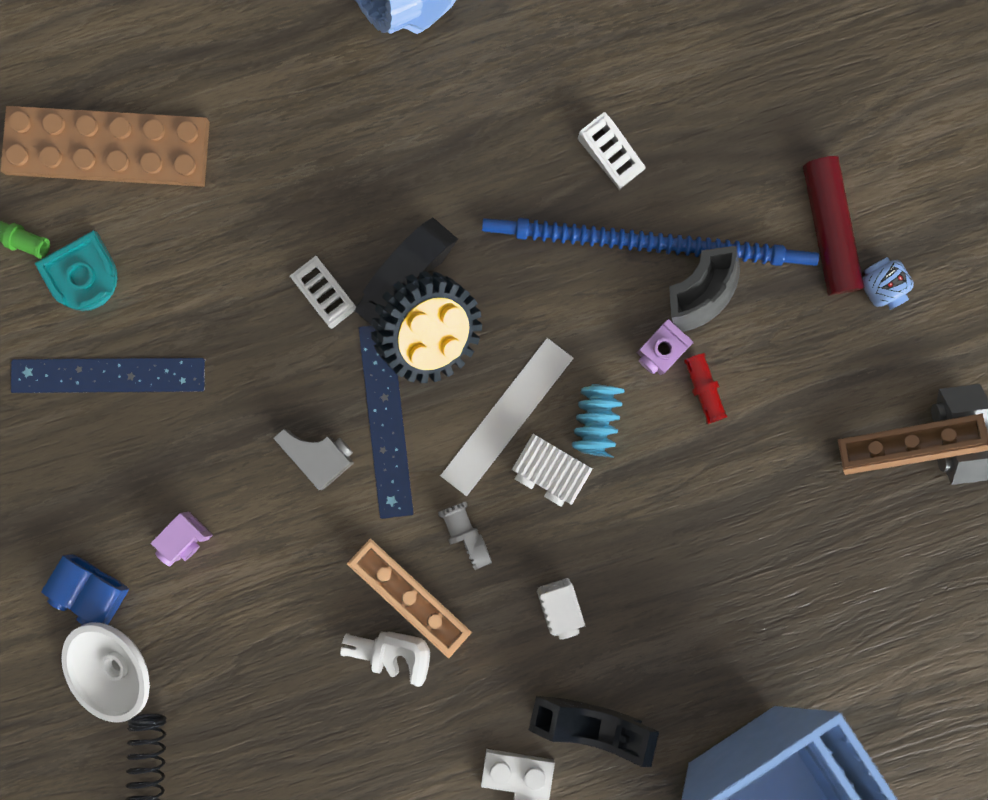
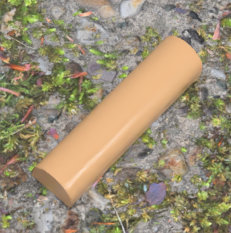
(409, 598)

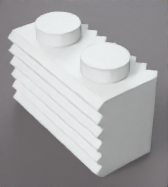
(552, 470)
(561, 608)

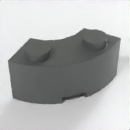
(706, 290)
(957, 403)

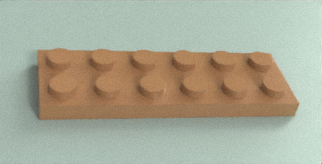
(105, 146)

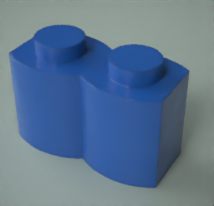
(84, 590)

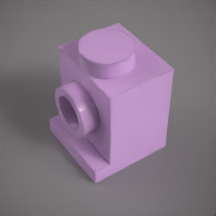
(667, 333)
(180, 539)

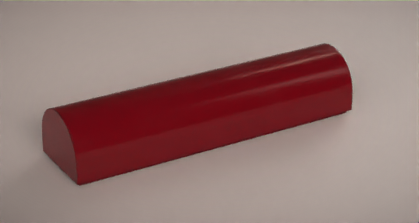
(833, 225)

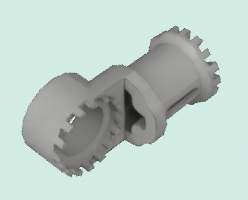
(461, 529)

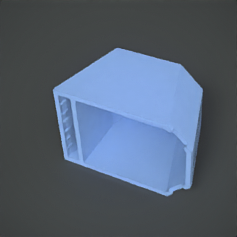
(787, 757)

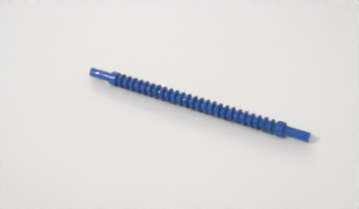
(522, 229)

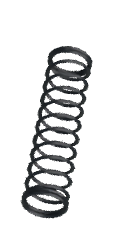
(141, 723)

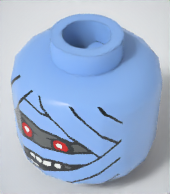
(887, 283)

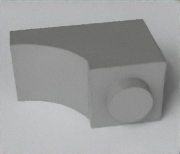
(318, 460)

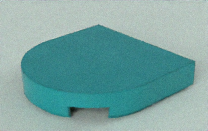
(80, 273)

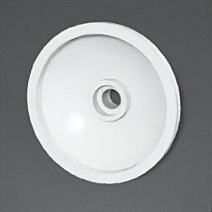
(105, 672)

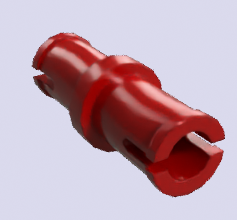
(705, 388)

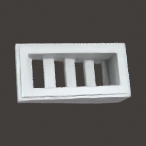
(612, 133)
(340, 312)

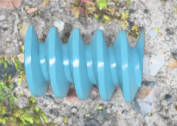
(597, 419)

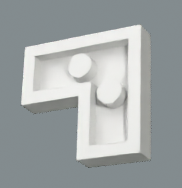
(523, 774)

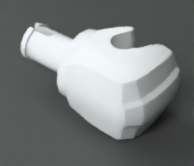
(385, 651)

